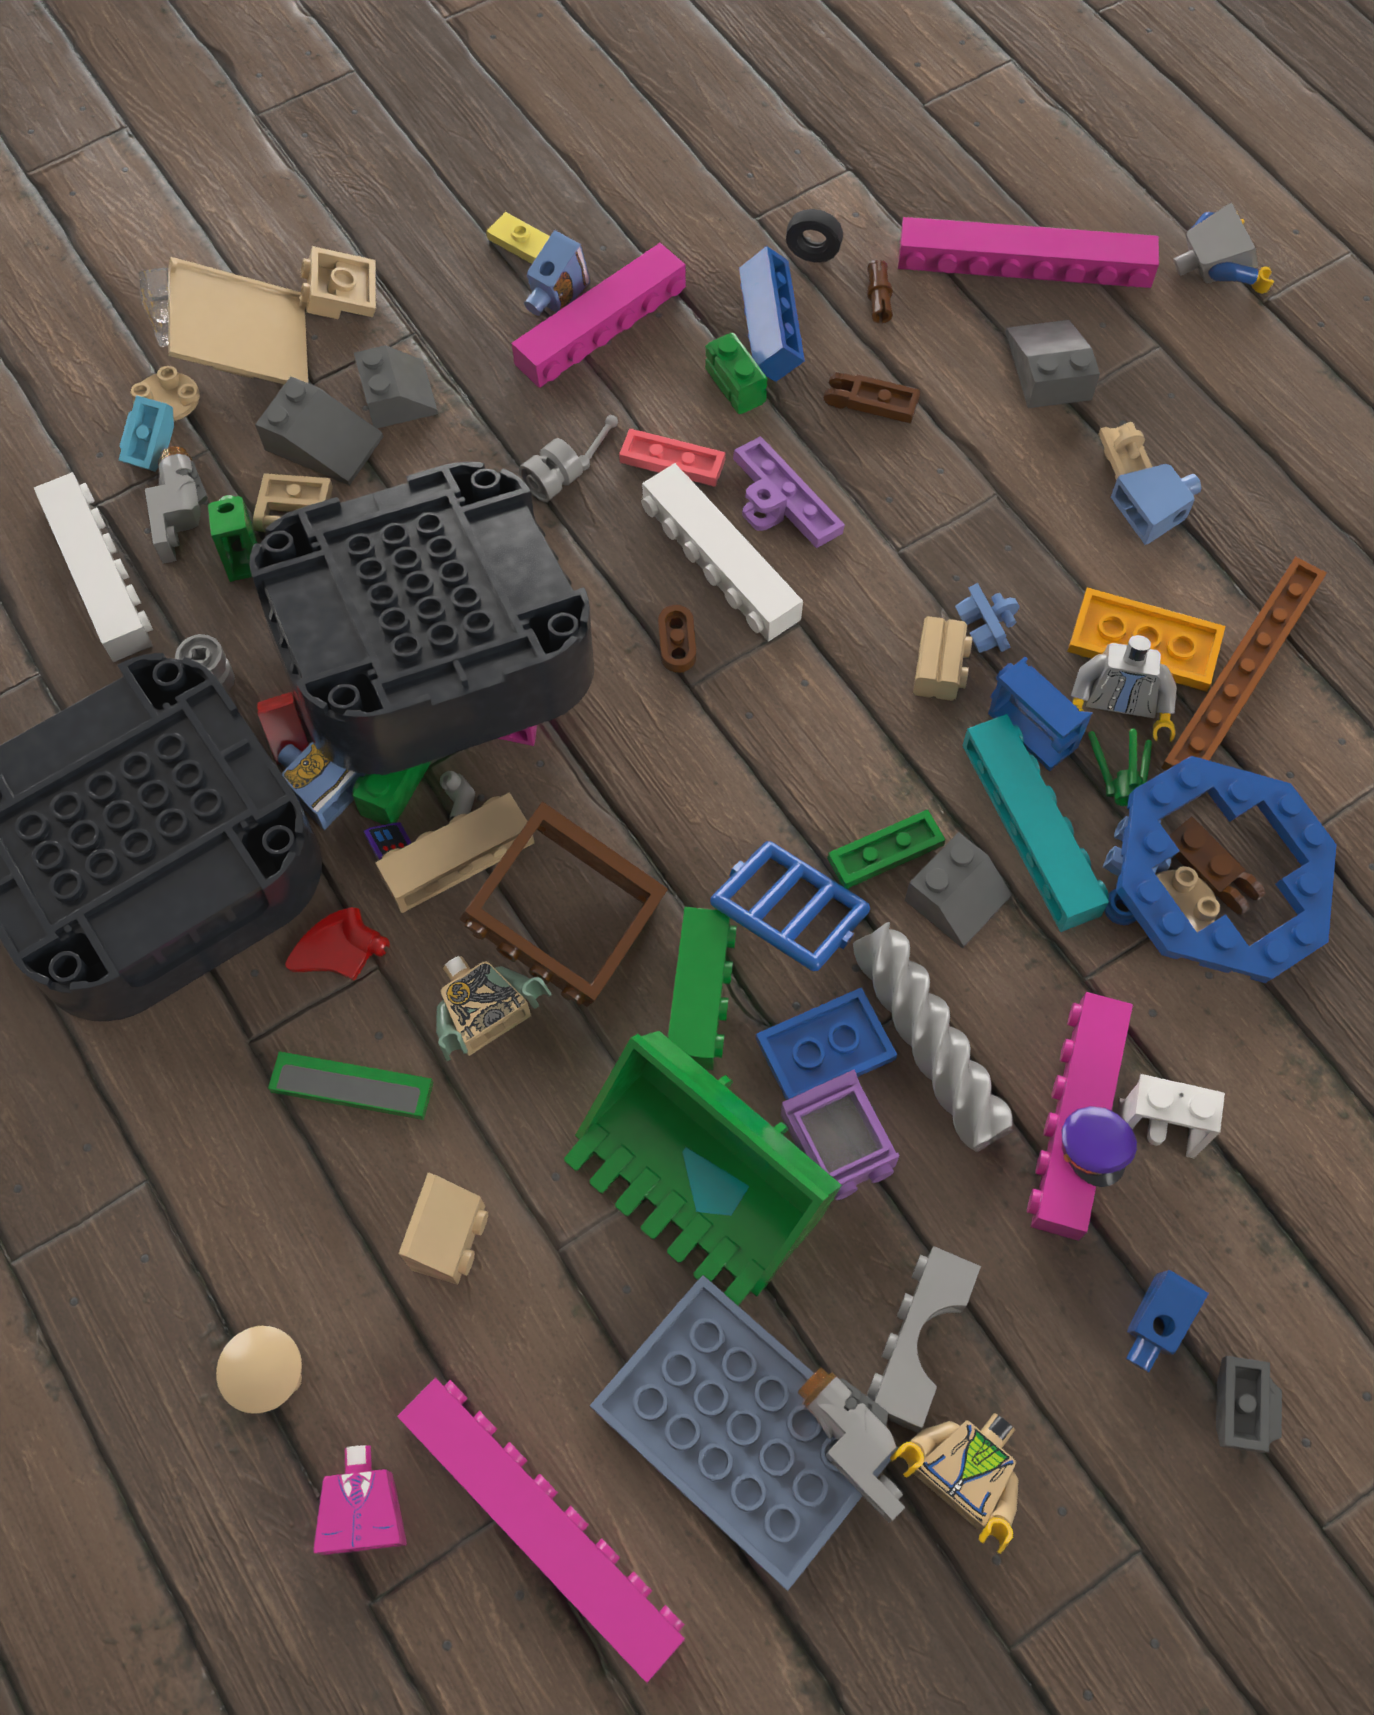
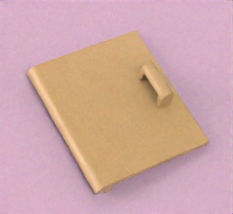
(235, 323)

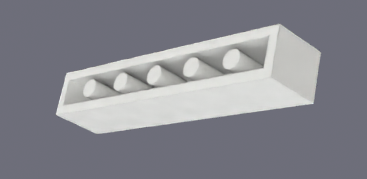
(721, 552)
(93, 566)

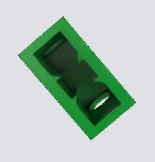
(230, 523)

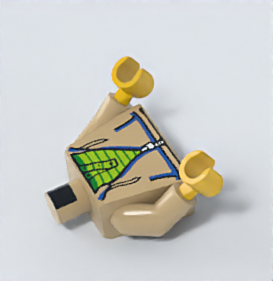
(968, 1472)

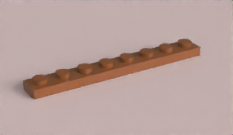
(1247, 664)

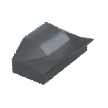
(1247, 1405)

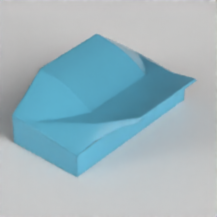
(146, 433)

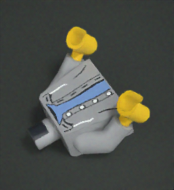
(1128, 682)

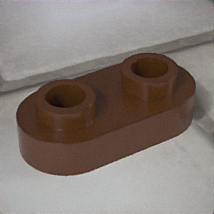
(677, 641)

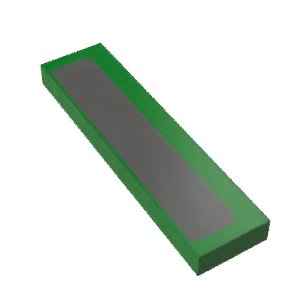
(351, 1085)

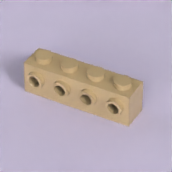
(452, 852)

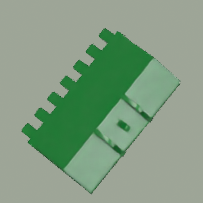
(667, 1102)

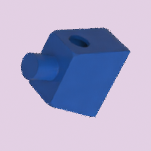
(1176, 1305)

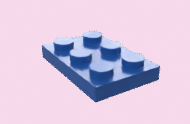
(826, 1044)

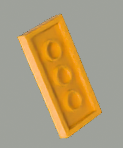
(1185, 642)

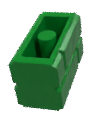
(736, 373)

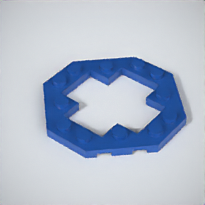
(1220, 943)

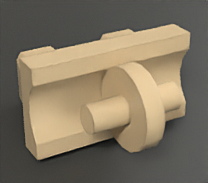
(1124, 449)

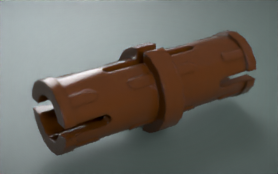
(879, 291)

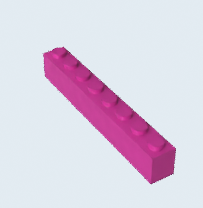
(1028, 252)
(542, 1529)

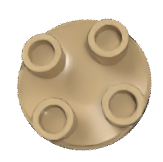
(169, 388)
(1191, 896)
(259, 1369)

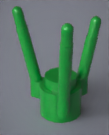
(1127, 779)

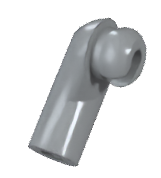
(459, 791)

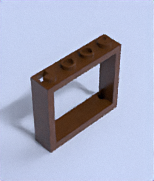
(599, 858)

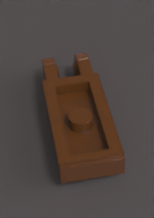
(872, 396)
(1215, 866)

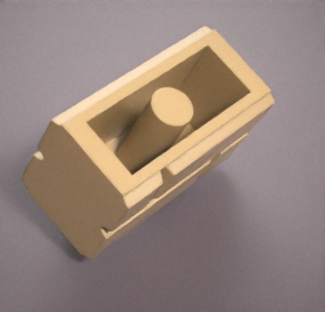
(941, 658)

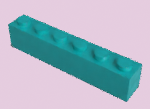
(1035, 823)

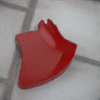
(337, 945)

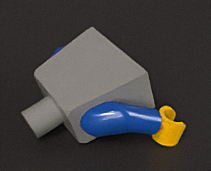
(1223, 251)

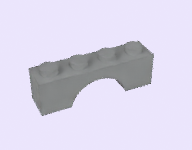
(942, 1288)

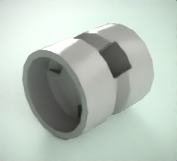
(552, 469)
(211, 655)

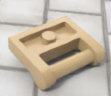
(287, 494)

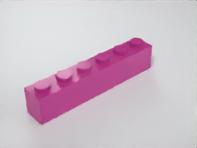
(599, 315)
(1088, 1080)

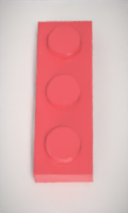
(659, 453)

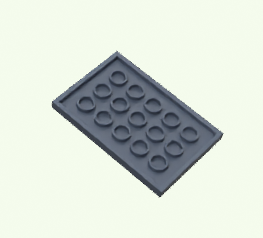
(724, 1423)

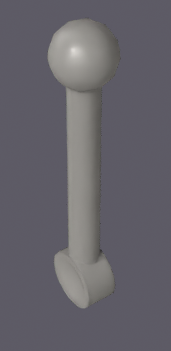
(611, 422)

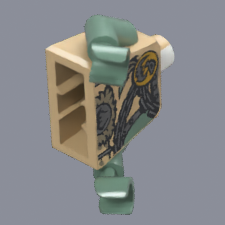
(482, 1004)

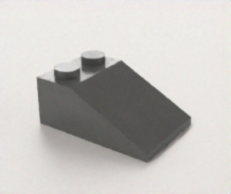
(1053, 363)
(317, 431)

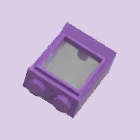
(840, 1132)

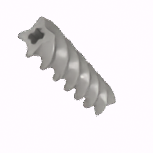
(937, 1048)

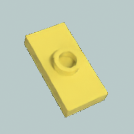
(517, 237)

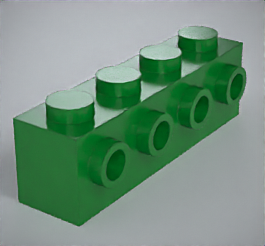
(386, 796)

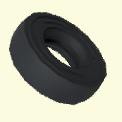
(818, 221)

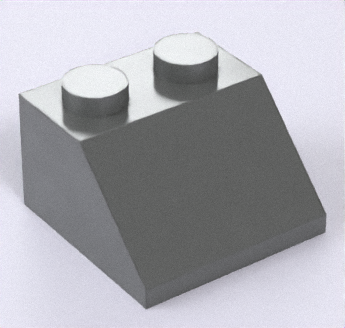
(394, 386)
(958, 890)

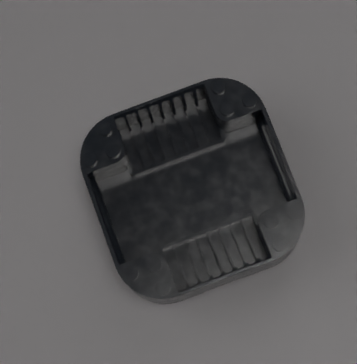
(422, 618)
(145, 841)

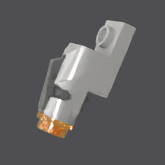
(175, 502)
(861, 1437)

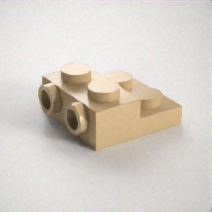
(338, 283)

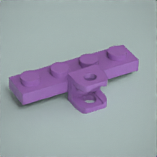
(783, 492)

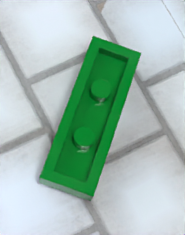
(886, 849)

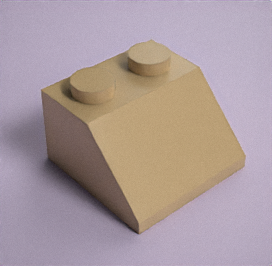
(443, 1230)

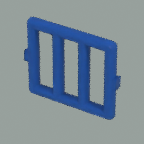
(785, 939)

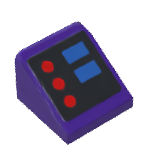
(386, 838)

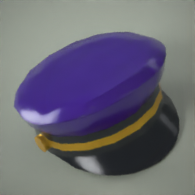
(1098, 1145)

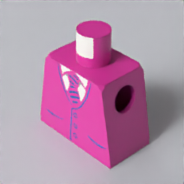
(358, 1508)

